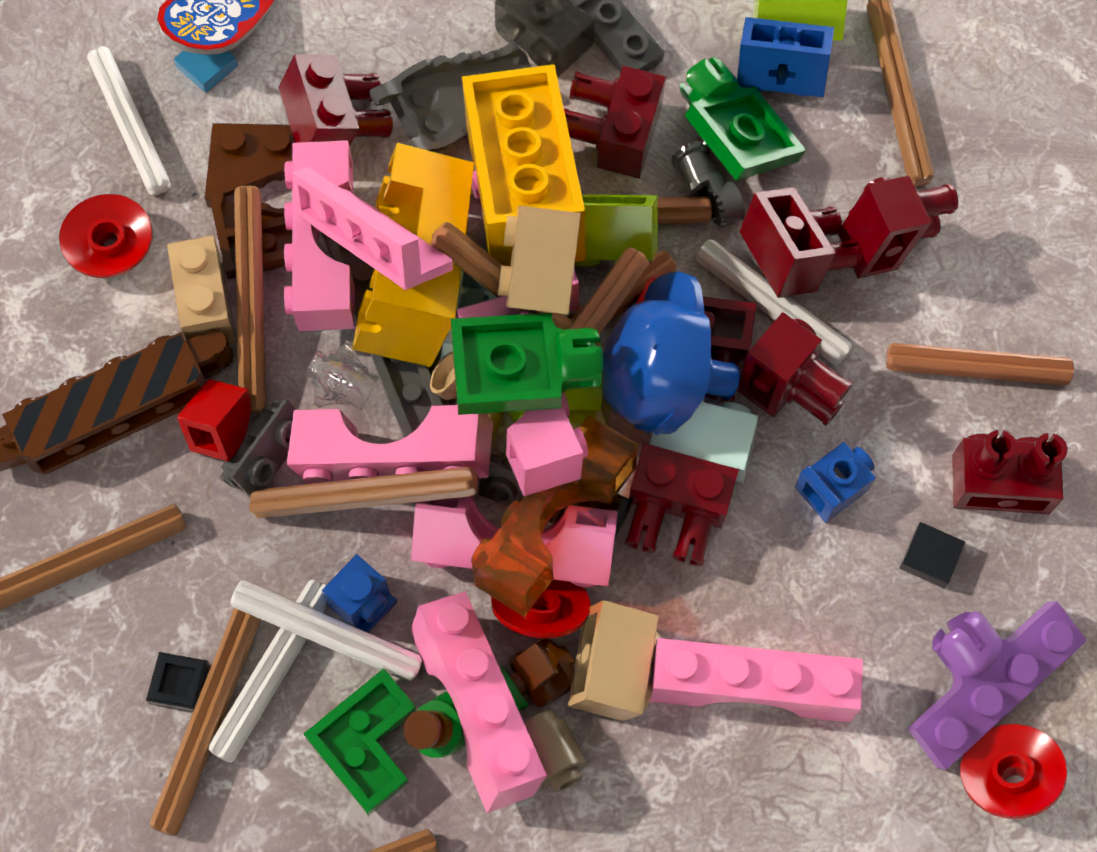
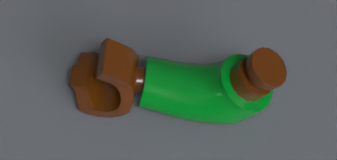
(540, 670)

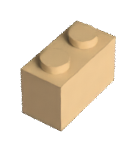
(540, 260)
(200, 288)
(614, 662)

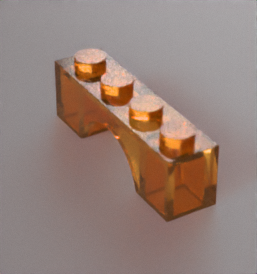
(515, 561)

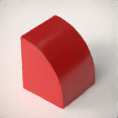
(216, 419)

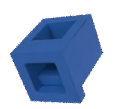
(829, 493)
(359, 595)

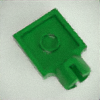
(737, 122)
(520, 362)

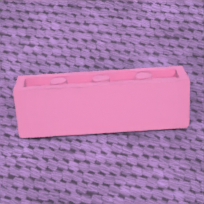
(366, 231)

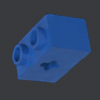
(784, 56)

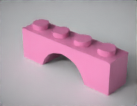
(321, 287)
(541, 442)
(329, 449)
(579, 542)
(795, 681)
(496, 738)

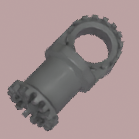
(705, 181)

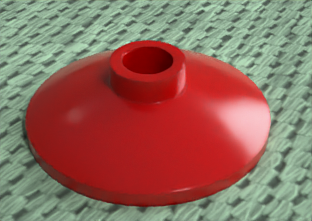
(100, 220)
(556, 613)
(1009, 752)

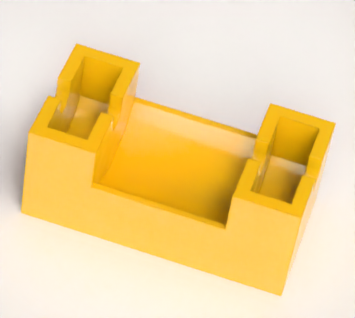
(520, 150)
(419, 196)

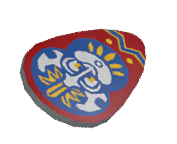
(210, 25)

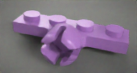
(990, 676)

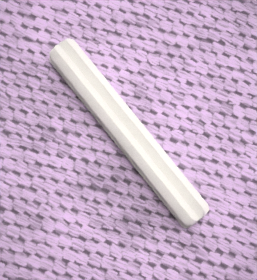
(129, 121)
(758, 290)
(326, 630)
(263, 682)

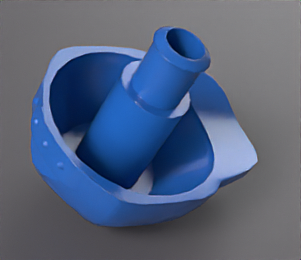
(661, 358)

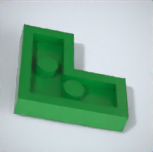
(350, 738)

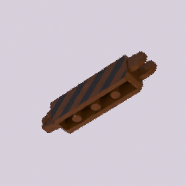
(110, 402)

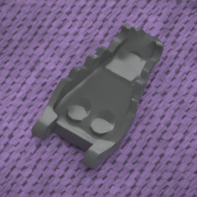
(432, 97)

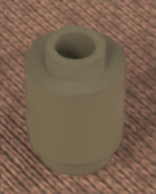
(556, 750)

